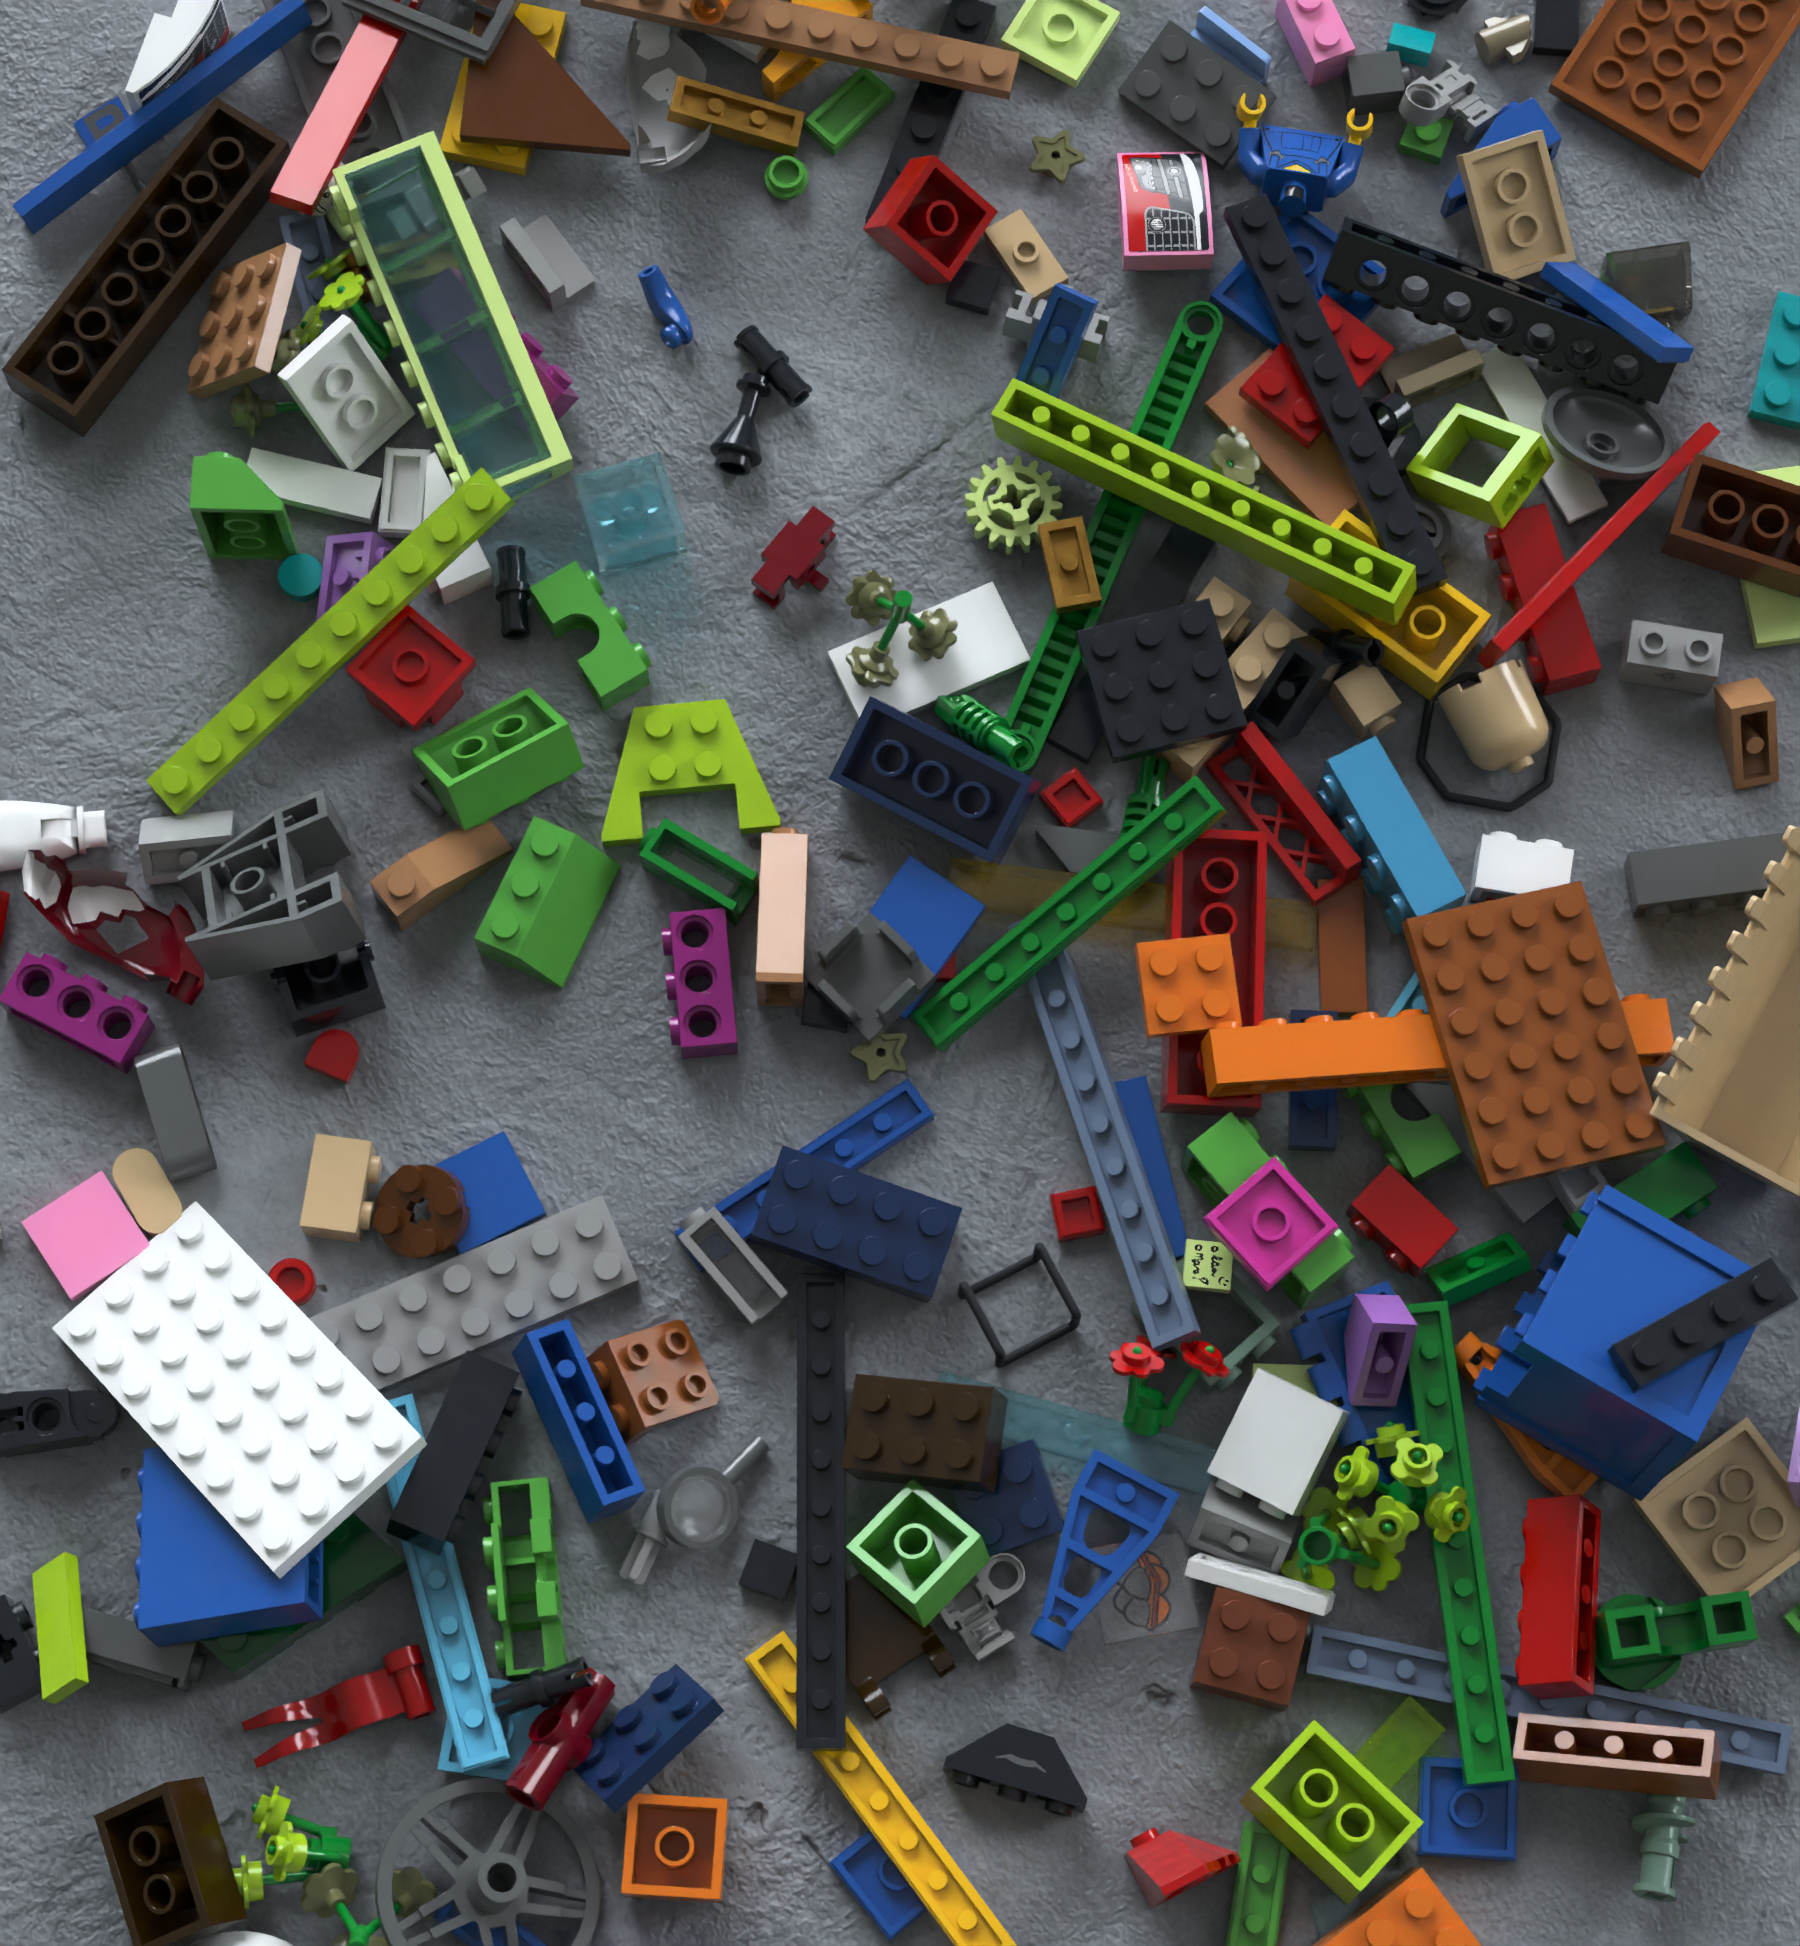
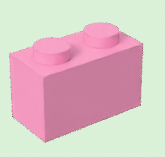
(1315, 38)

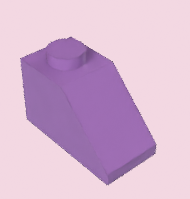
(1377, 1349)

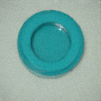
(300, 577)

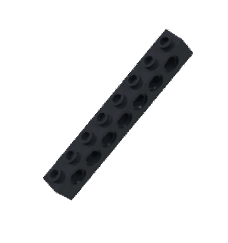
(1486, 291)

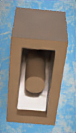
(1747, 732)

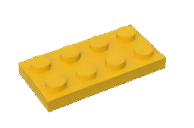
(548, 28)

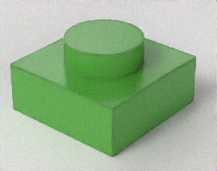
(1426, 141)

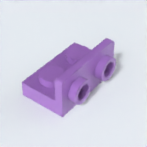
(346, 563)

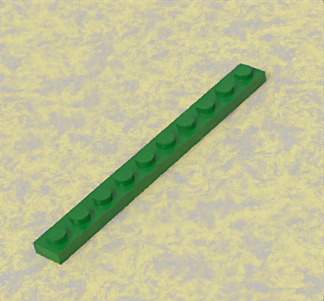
(1460, 1560)

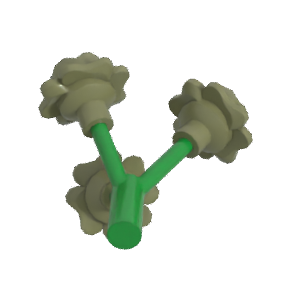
(875, 599)

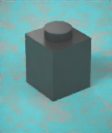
(1374, 82)

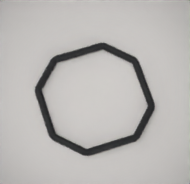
(1478, 801)

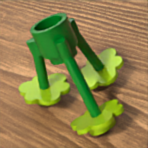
(1322, 1547)

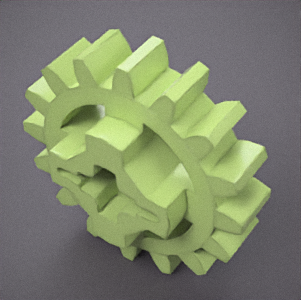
(1011, 487)

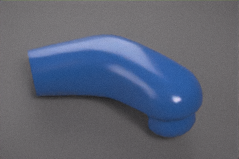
(665, 308)

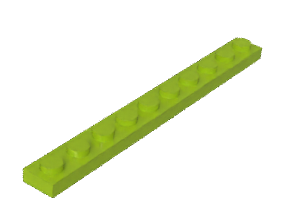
(330, 642)

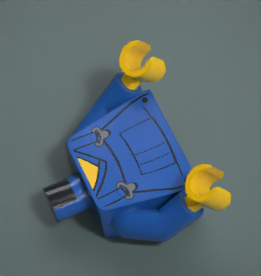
(1297, 165)

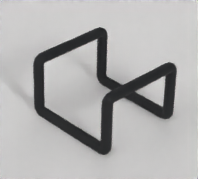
(968, 1292)

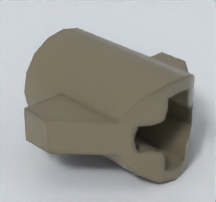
(1504, 39)

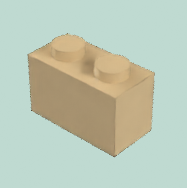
(340, 1188)

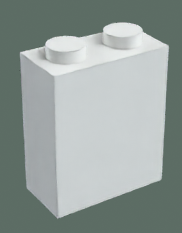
(1277, 1444)

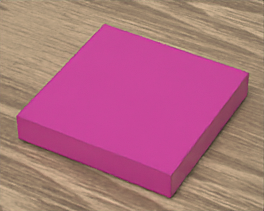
(1270, 1224)

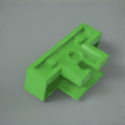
(525, 1576)

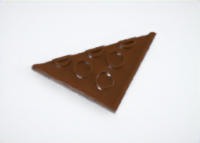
(530, 99)

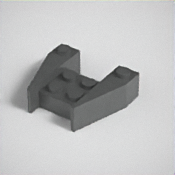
(259, 898)

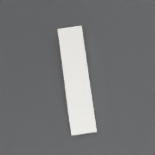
(1523, 405)

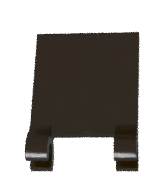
(884, 1641)

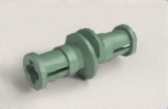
(1660, 1845)

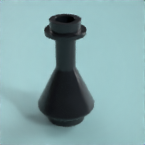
(738, 445)

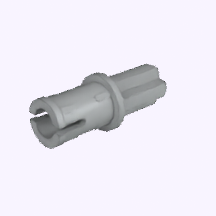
(644, 1547)

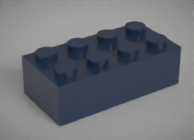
(935, 780)
(855, 1224)

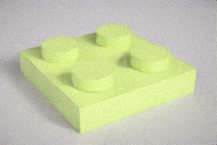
(1060, 35)

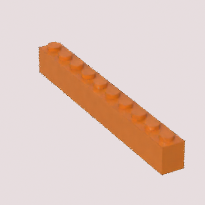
(1368, 1050)

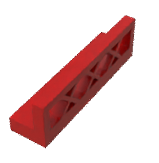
(1298, 805)

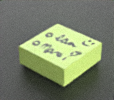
(1207, 1266)

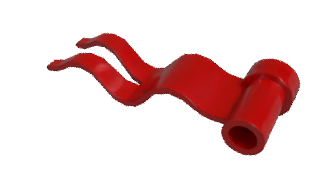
(352, 1705)

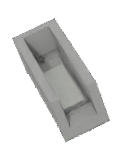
(731, 1264)

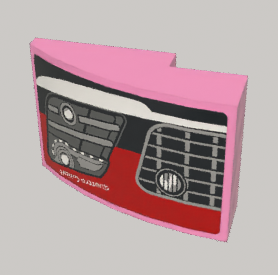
(1164, 211)

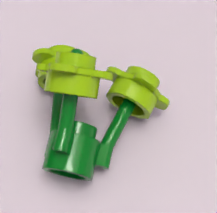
(287, 1849)

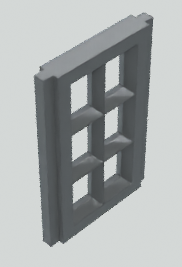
(440, 31)

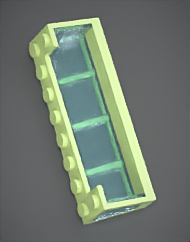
(449, 317)

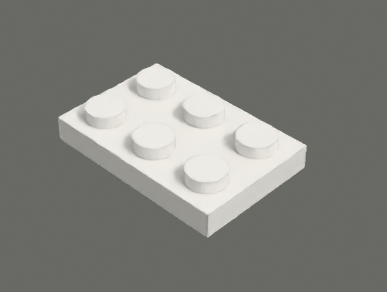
(346, 393)

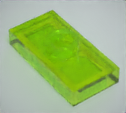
(1399, 1742)

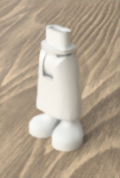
(47, 828)

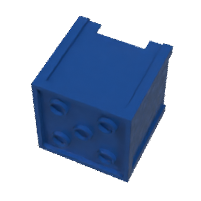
(1592, 1293)

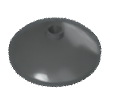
(1606, 433)

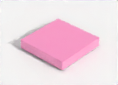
(86, 1235)

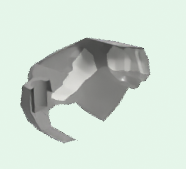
(651, 66)

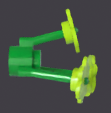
(340, 296)

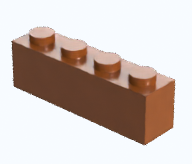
(1617, 1756)

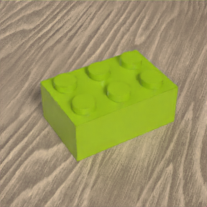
(1331, 1812)

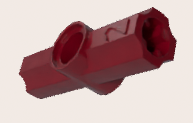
(559, 1742)

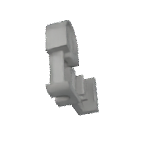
(1444, 92)
(976, 1615)

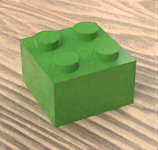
(918, 1553)

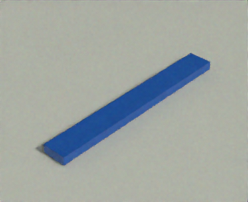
(162, 114)

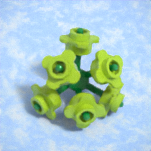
(1403, 1501)

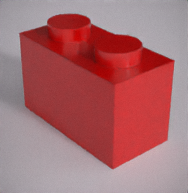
(1400, 1222)

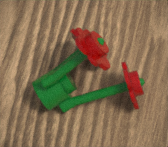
(1146, 1405)

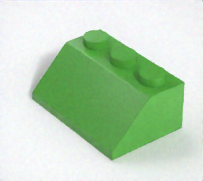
(238, 511)
(498, 758)
(547, 903)

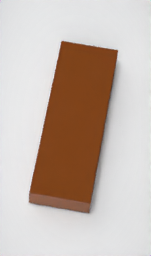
(1342, 950)

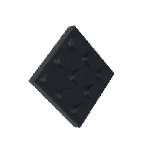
(1161, 681)

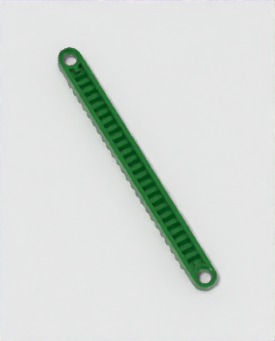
(1112, 532)

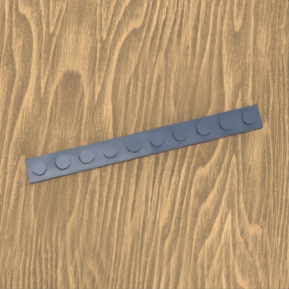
(1112, 1154)
(1425, 1676)

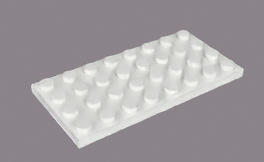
(239, 1389)

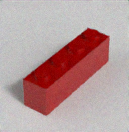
(1560, 641)
(1559, 1597)

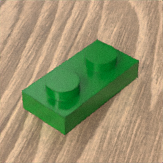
(1477, 1269)

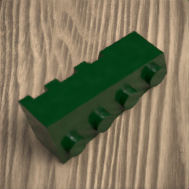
(352, 1568)

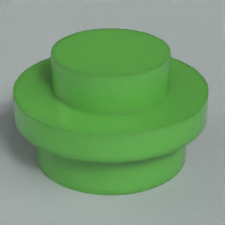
(786, 178)

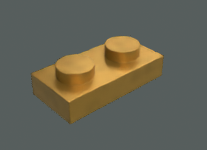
(1069, 565)

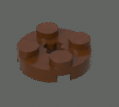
(396, 1217)

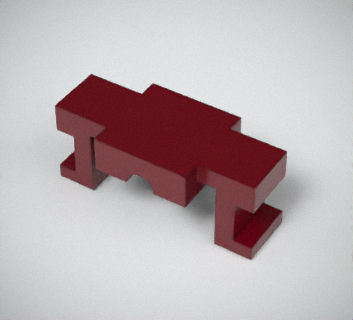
(794, 557)

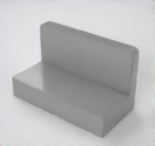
(546, 260)
(180, 841)
(1241, 1531)

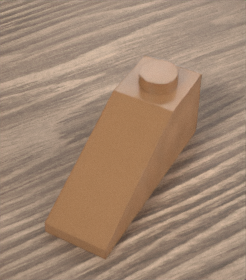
(437, 872)

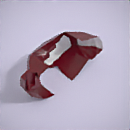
(87, 897)

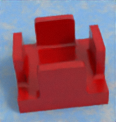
(411, 671)

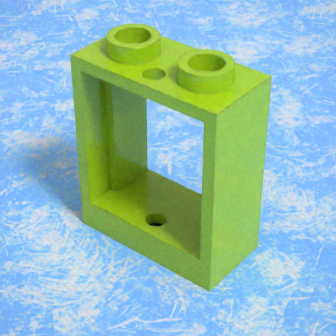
(1498, 497)

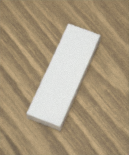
(318, 485)
(1260, 1583)

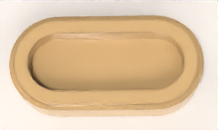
(147, 1190)

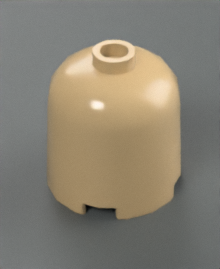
(1498, 718)

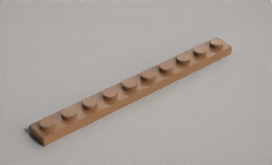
(841, 40)

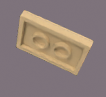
(1516, 205)

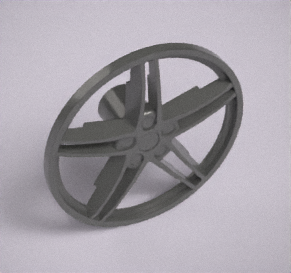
(490, 1884)

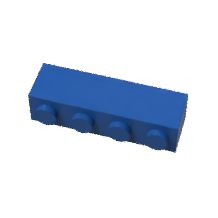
(578, 1421)

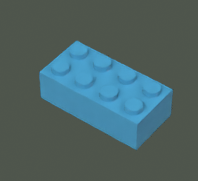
(1388, 835)

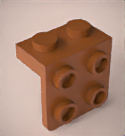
(652, 1378)

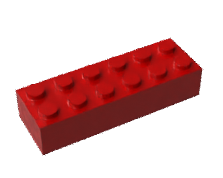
(1216, 890)

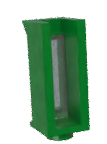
(699, 869)

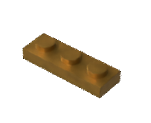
(735, 116)

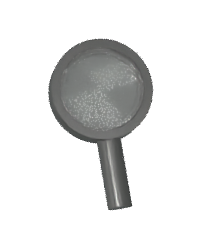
(700, 1504)

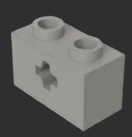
(1670, 657)

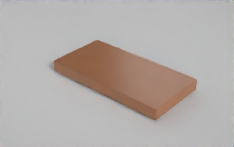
(1307, 475)

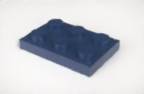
(647, 1736)

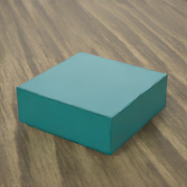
(1412, 43)

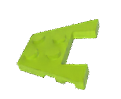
(682, 752)

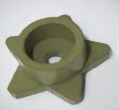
(1053, 167)
(877, 1065)

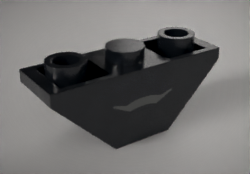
(1021, 1766)

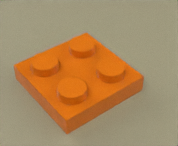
(1187, 984)

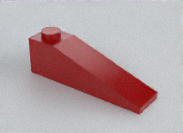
(1174, 1863)

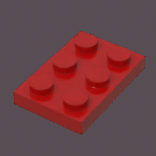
(1279, 391)

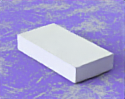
(402, 491)

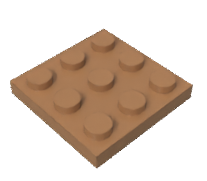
(243, 321)

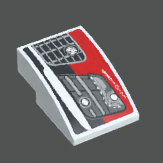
(176, 47)

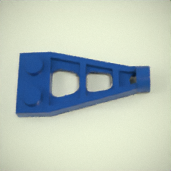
(1129, 1497)

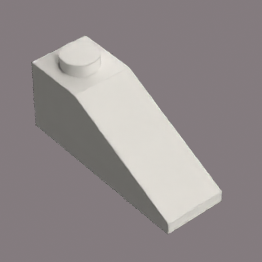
(471, 568)

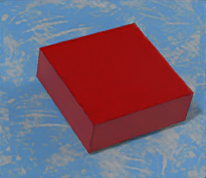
(1071, 799)
(1077, 1214)

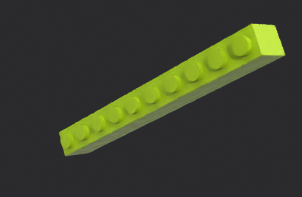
(1205, 501)

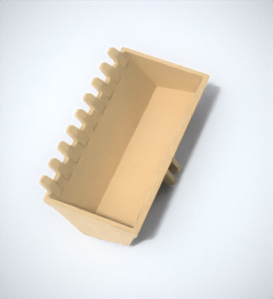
(1741, 1065)

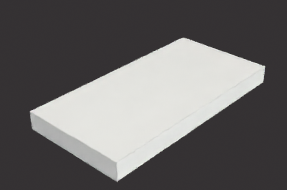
(983, 652)

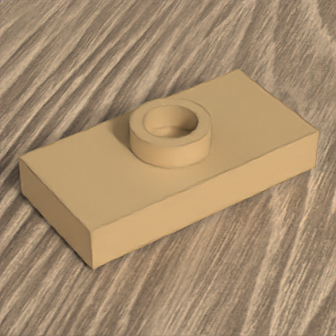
(1025, 255)

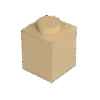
(1365, 701)

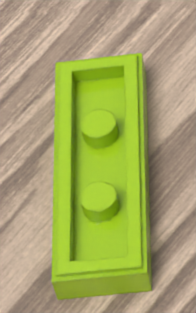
(60, 1628)

